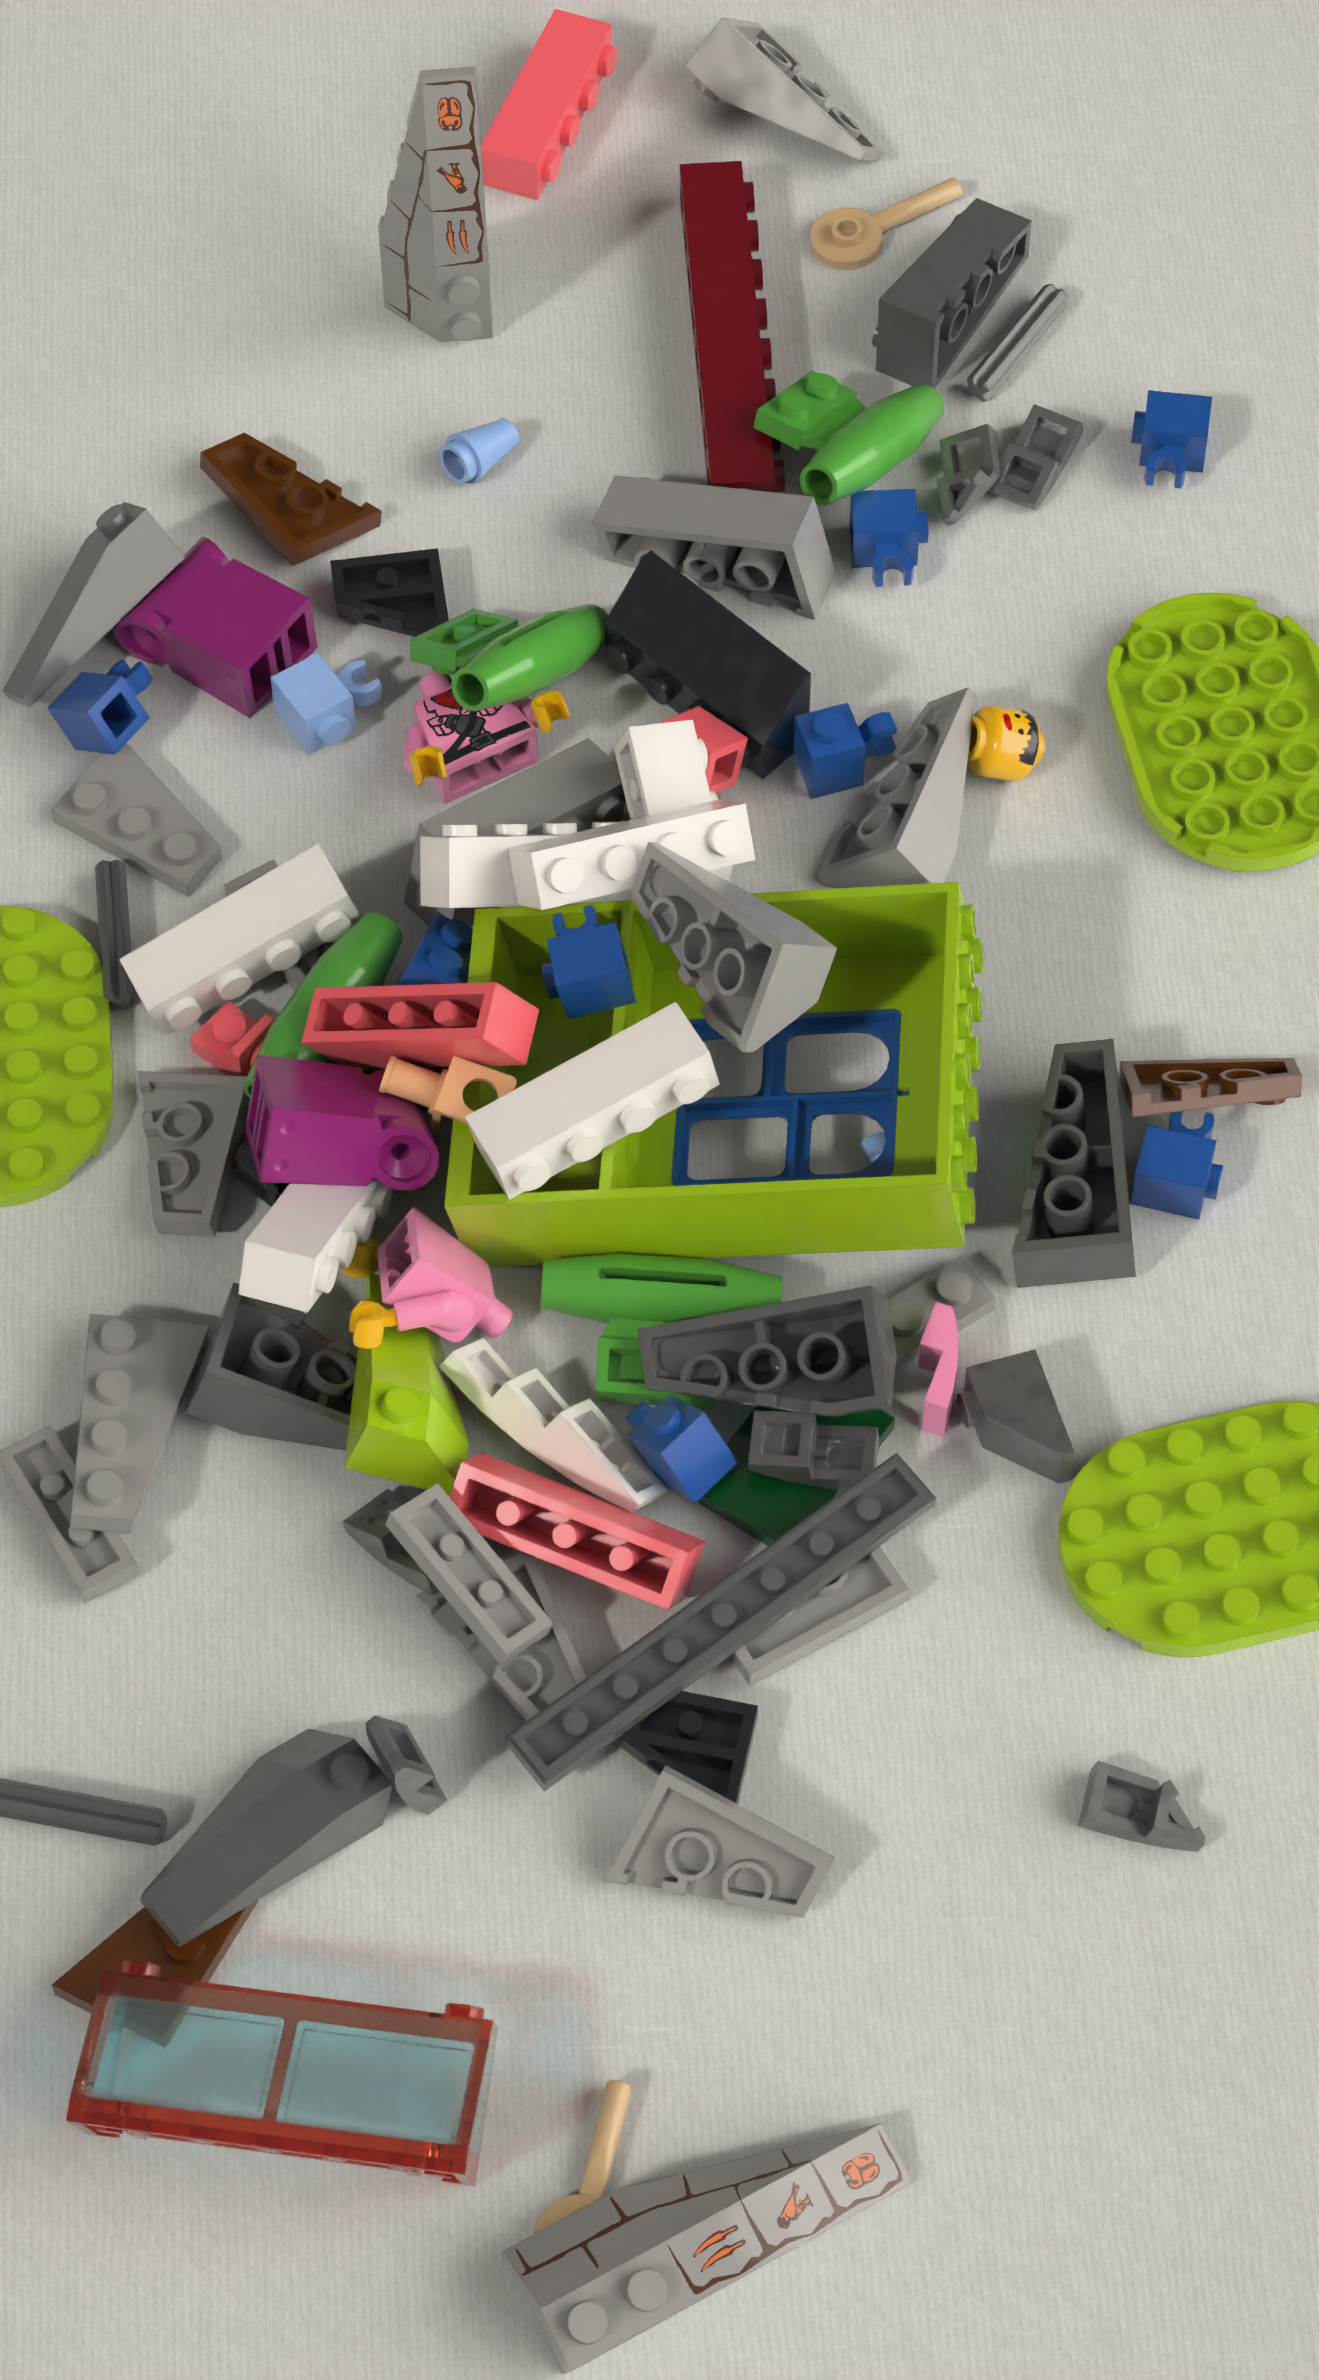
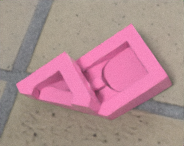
(940, 1355)

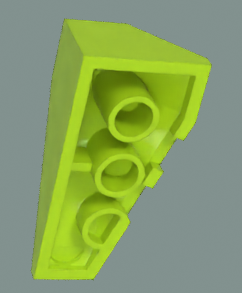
(405, 1409)

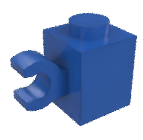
(1172, 434)
(887, 532)
(102, 709)
(834, 749)
(587, 967)
(1177, 1168)
(680, 1446)

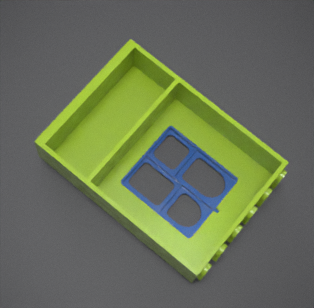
(896, 974)

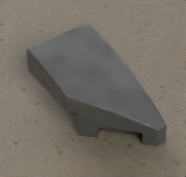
(969, 470)
(1137, 1809)

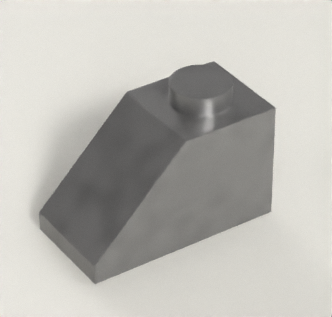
(1017, 1415)

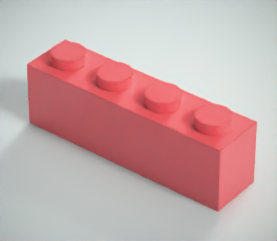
(547, 104)
(421, 1024)
(577, 1530)

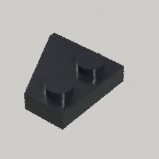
(391, 591)
(699, 1738)

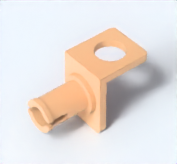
(444, 1090)

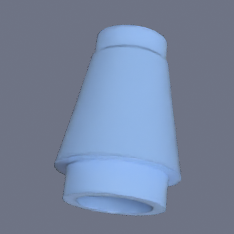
(477, 450)

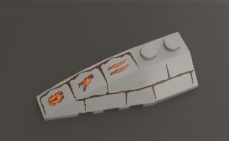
(436, 214)
(690, 2235)

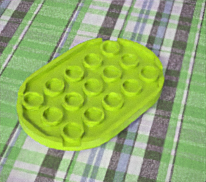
(1221, 729)
(51, 1055)
(1200, 1532)

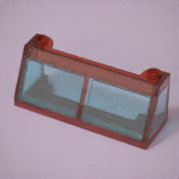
(285, 2074)

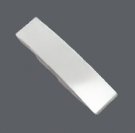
(569, 1439)

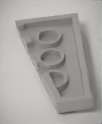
(128, 1409)

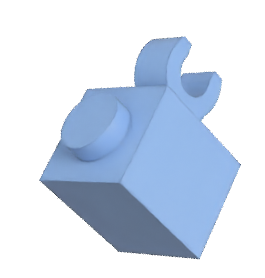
(319, 703)

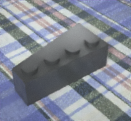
(948, 293)
(1077, 1190)

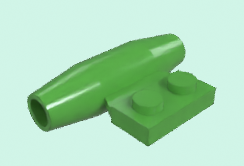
(852, 441)
(507, 662)
(354, 960)
(643, 1293)

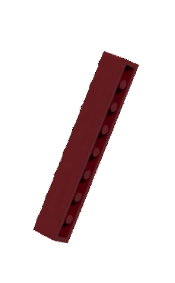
(728, 325)

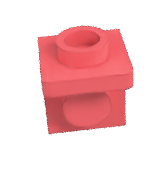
(231, 1039)

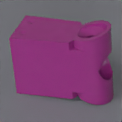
(221, 627)
(335, 1127)

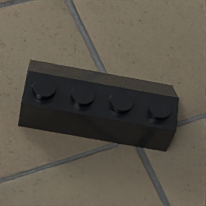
(705, 656)

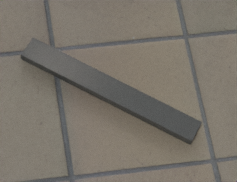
(719, 1622)

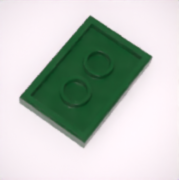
(769, 1505)

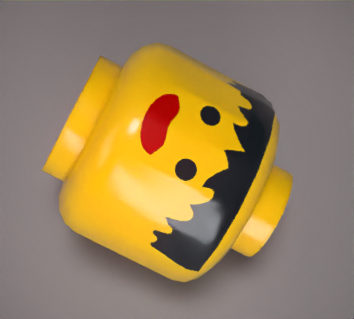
(1004, 743)

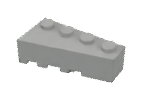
(721, 537)
(568, 787)

